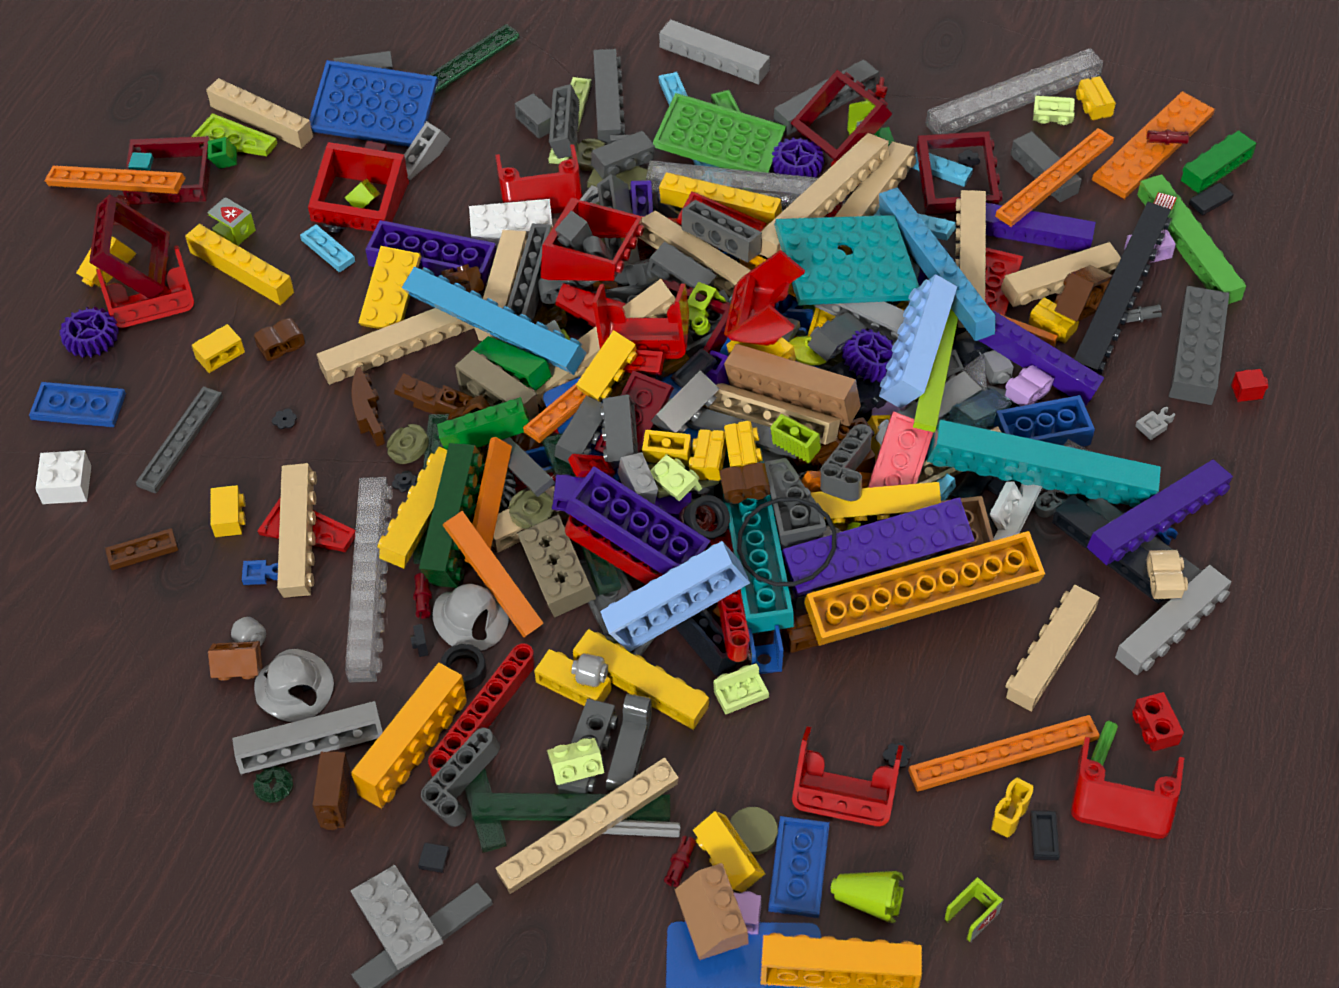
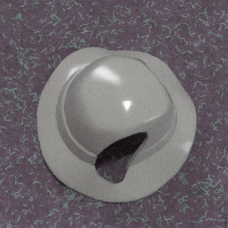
(457, 611)
(288, 670)

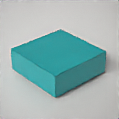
(141, 161)

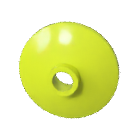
(804, 353)

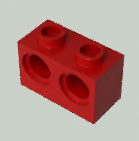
(1163, 720)

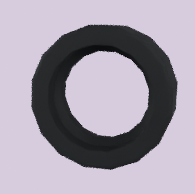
(719, 508)
(467, 651)

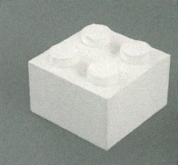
(63, 477)

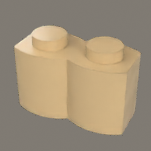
(1166, 574)

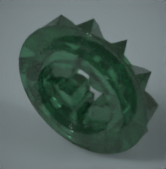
(280, 789)

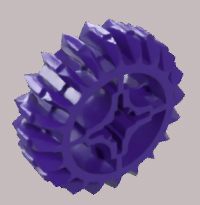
(809, 158)
(90, 337)
(868, 354)

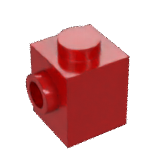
(1249, 385)

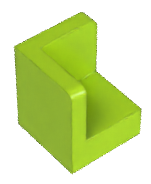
(362, 194)

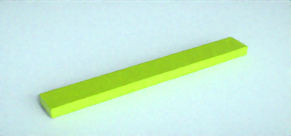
(930, 402)

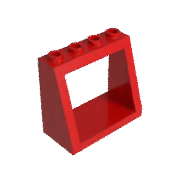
(358, 164)
(604, 222)

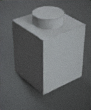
(998, 368)

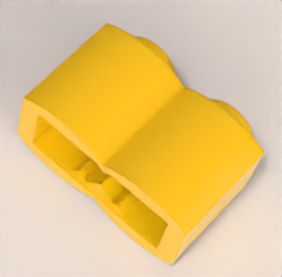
(1012, 807)

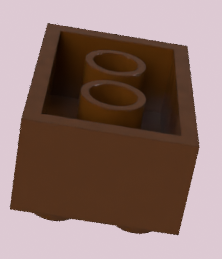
(1082, 293)

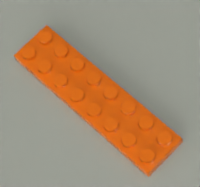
(1140, 159)

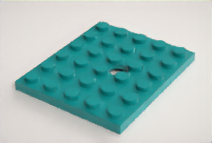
(873, 273)

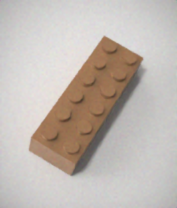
(793, 383)

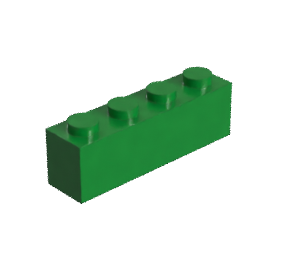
(1218, 161)
(526, 367)
(478, 427)

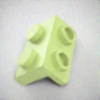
(1053, 110)
(674, 478)
(740, 688)
(575, 761)

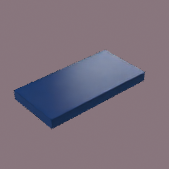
(77, 404)
(799, 867)

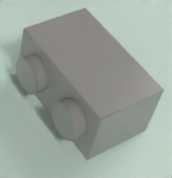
(637, 476)

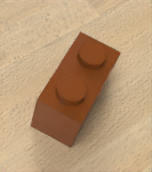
(235, 660)

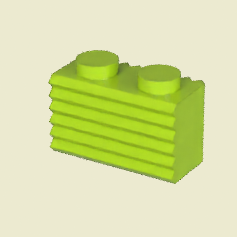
(795, 438)

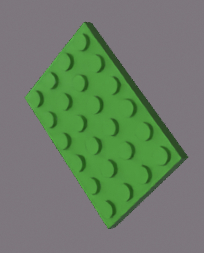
(718, 135)

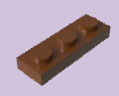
(141, 549)

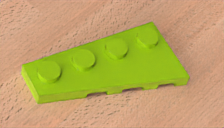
(242, 137)

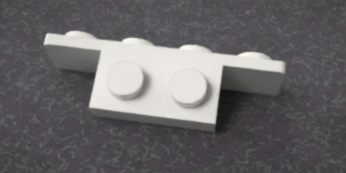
(1013, 508)

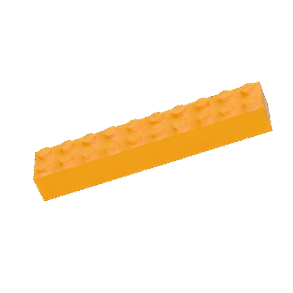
(923, 588)

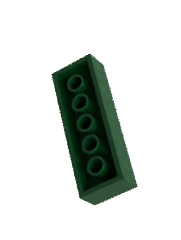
(457, 492)

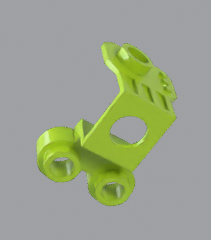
(697, 309)

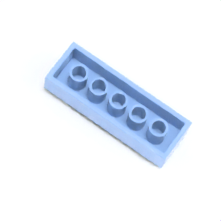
(917, 341)
(675, 596)

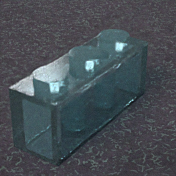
(979, 410)

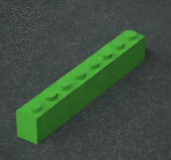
(1194, 243)

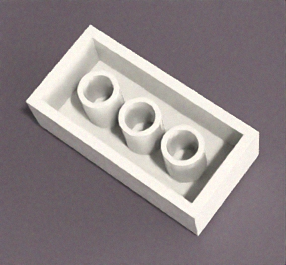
(491, 219)

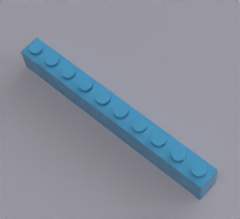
(934, 259)
(495, 320)

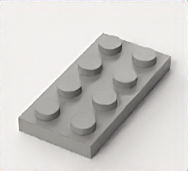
(396, 917)

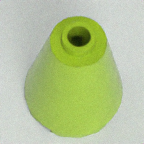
(871, 892)

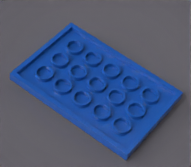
(372, 103)

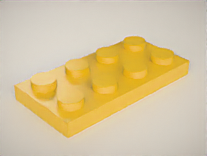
(385, 298)

